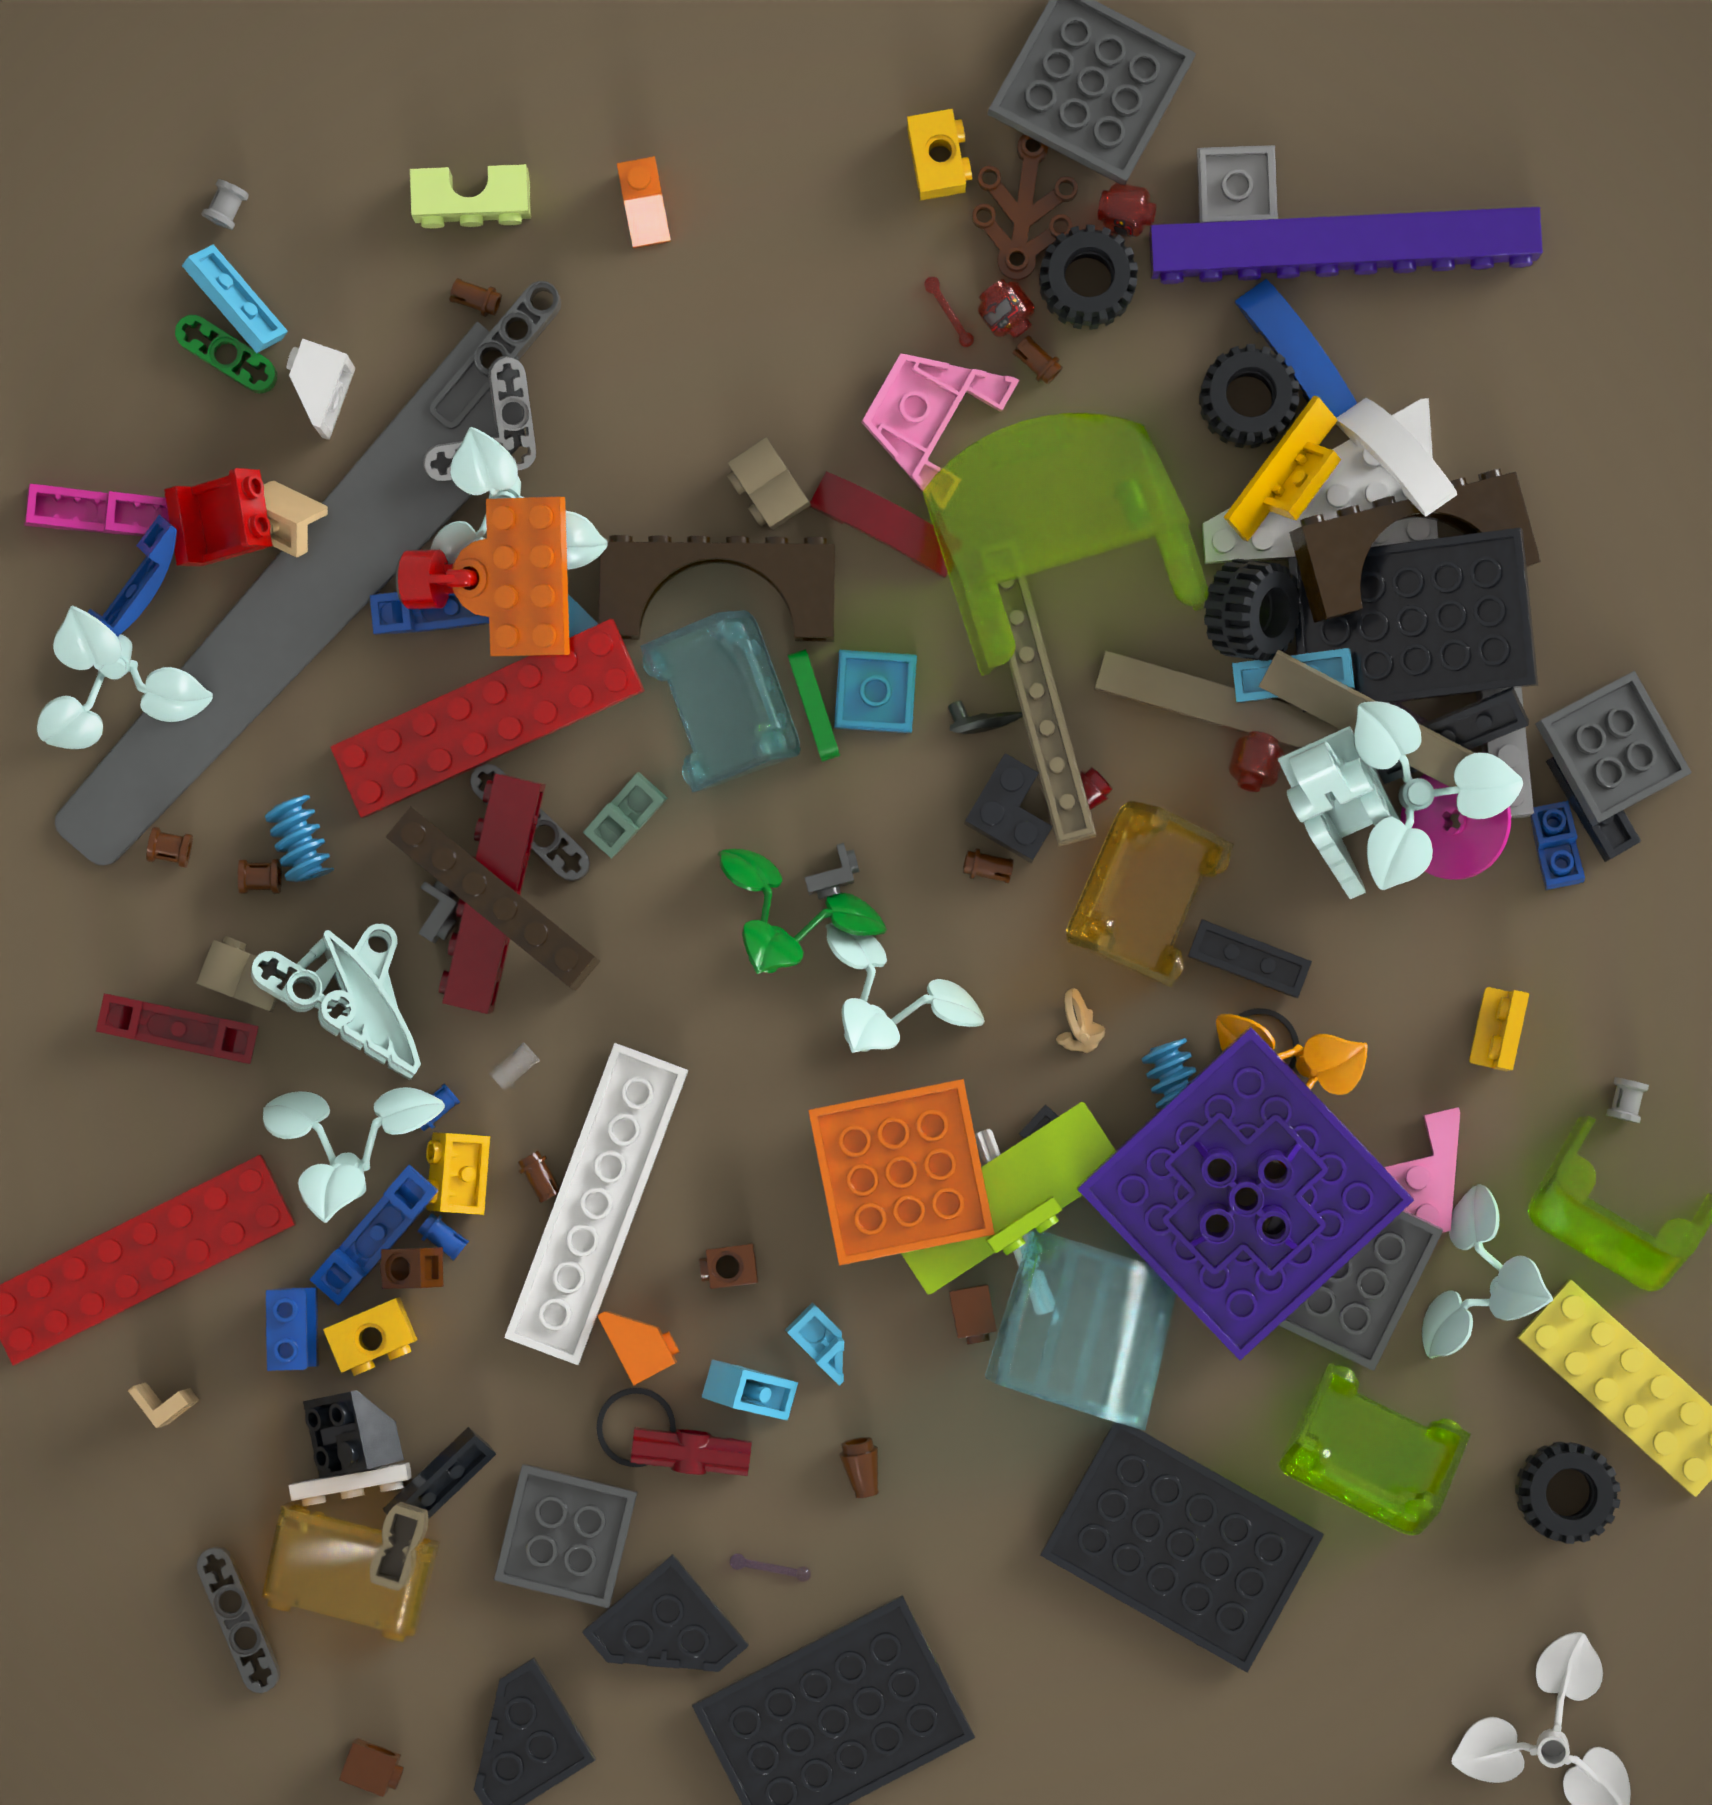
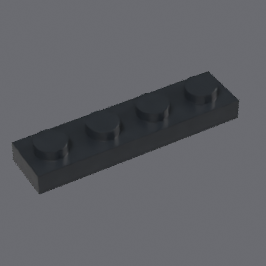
(1473, 725)

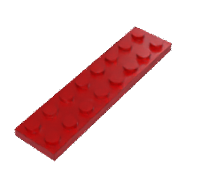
(486, 719)
(140, 1258)

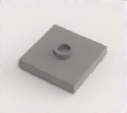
(1236, 183)

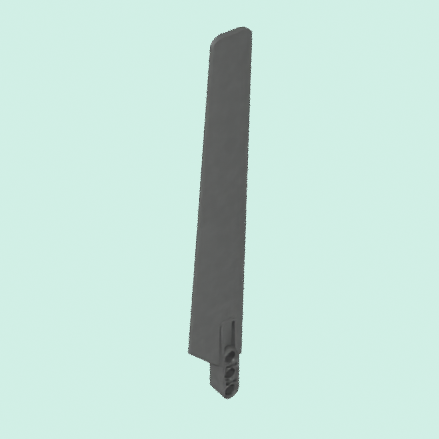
(305, 601)

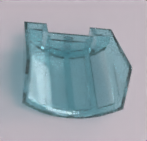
(1083, 1330)

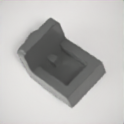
(829, 882)
(440, 920)

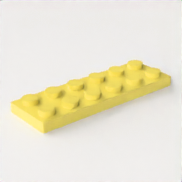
(1625, 1384)

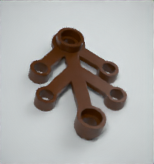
(1023, 212)

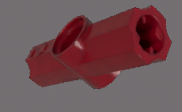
(691, 1451)

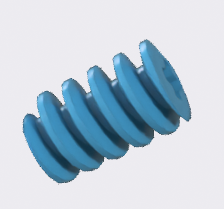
(297, 840)
(1168, 1070)

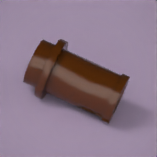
(476, 297)
(1038, 360)
(987, 866)
(539, 1176)

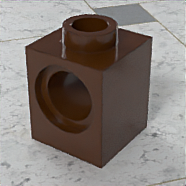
(424, 1264)
(747, 1266)
(973, 1313)
(372, 1768)

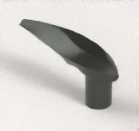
(980, 722)

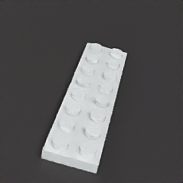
(596, 1204)

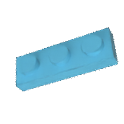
(234, 298)
(1249, 674)

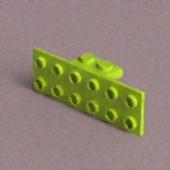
(1023, 1193)

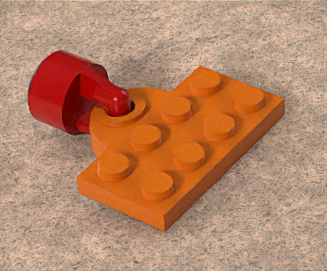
(509, 576)

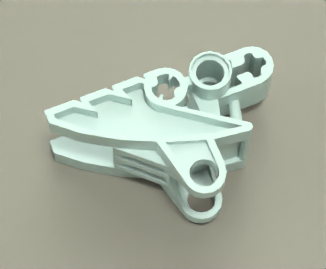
(1335, 798)
(364, 992)

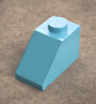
(749, 1390)

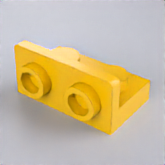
(1498, 1028)
(458, 1172)

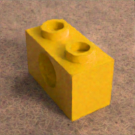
(934, 177)
(347, 1342)

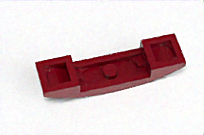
(880, 520)
(177, 1028)

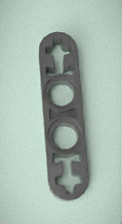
(543, 819)
(244, 1617)

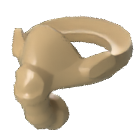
(1084, 1029)

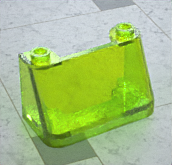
(1373, 1454)

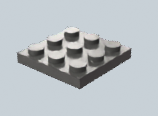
(1613, 748)
(565, 1535)

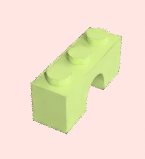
(503, 199)

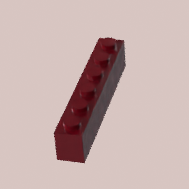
(504, 850)

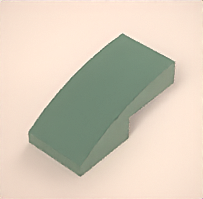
(625, 815)

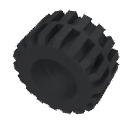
(1094, 245)
(1255, 364)
(1252, 609)
(1600, 1502)

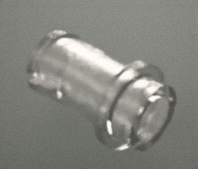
(514, 1066)

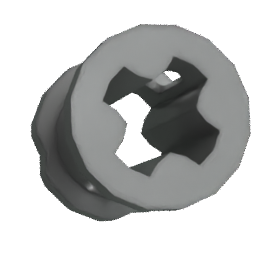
(225, 204)
(1627, 1100)

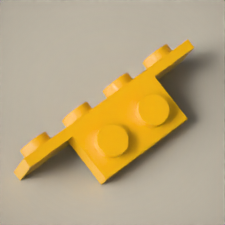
(1289, 474)

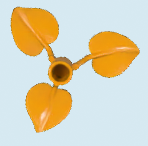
(1324, 1057)

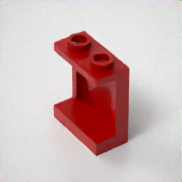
(219, 518)

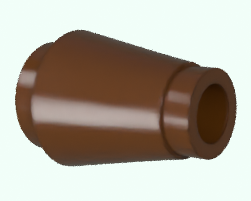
(861, 1465)

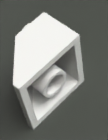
(321, 382)

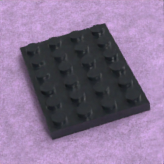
(1434, 619)
(1182, 1544)
(836, 1715)

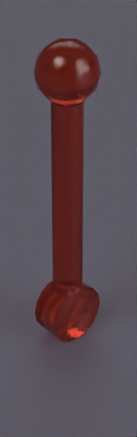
(932, 286)

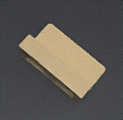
(289, 517)
(158, 1412)

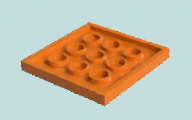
(901, 1172)

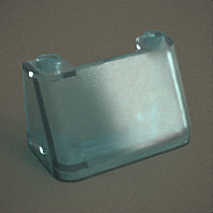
(724, 697)

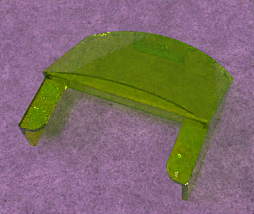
(1048, 498)

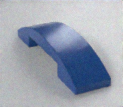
(1290, 337)
(140, 589)
(392, 617)
(377, 1231)

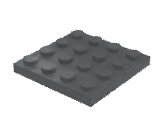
(1092, 85)
(1366, 1297)

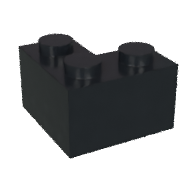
(999, 812)

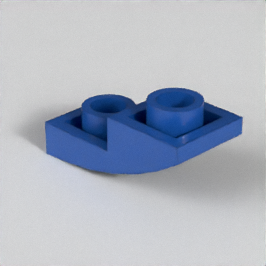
(1556, 845)

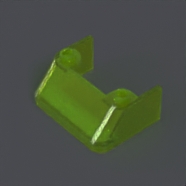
(1571, 1217)

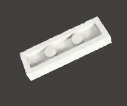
(350, 1484)

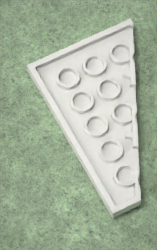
(1354, 481)

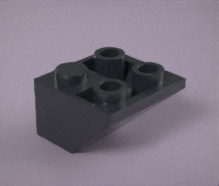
(350, 1434)

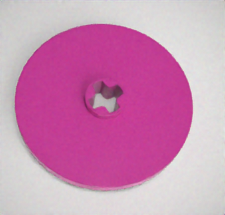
(1461, 850)

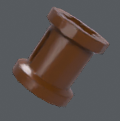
(169, 847)
(259, 876)

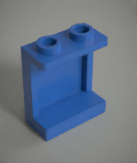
(291, 1328)

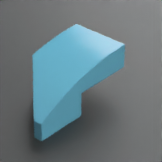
(820, 1340)

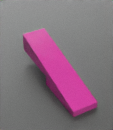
(92, 510)

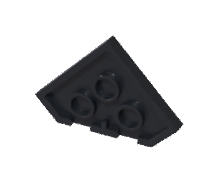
(666, 1625)
(528, 1740)

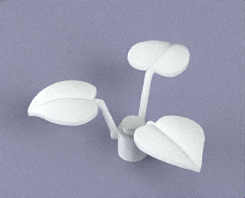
(1491, 1747)

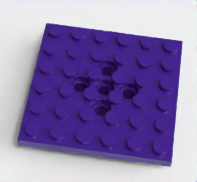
(1248, 1113)

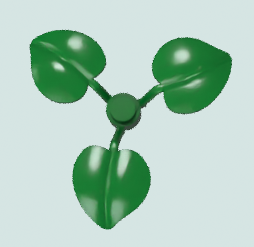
(772, 946)

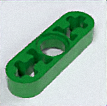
(196, 348)
(813, 705)

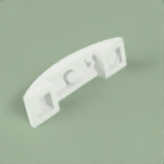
(1399, 454)

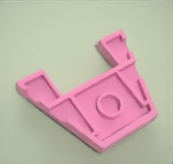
(918, 405)
(1433, 1177)

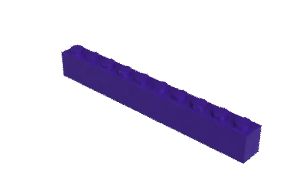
(1345, 243)

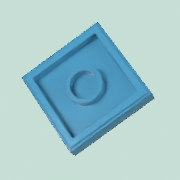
(875, 691)

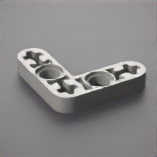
(496, 385)

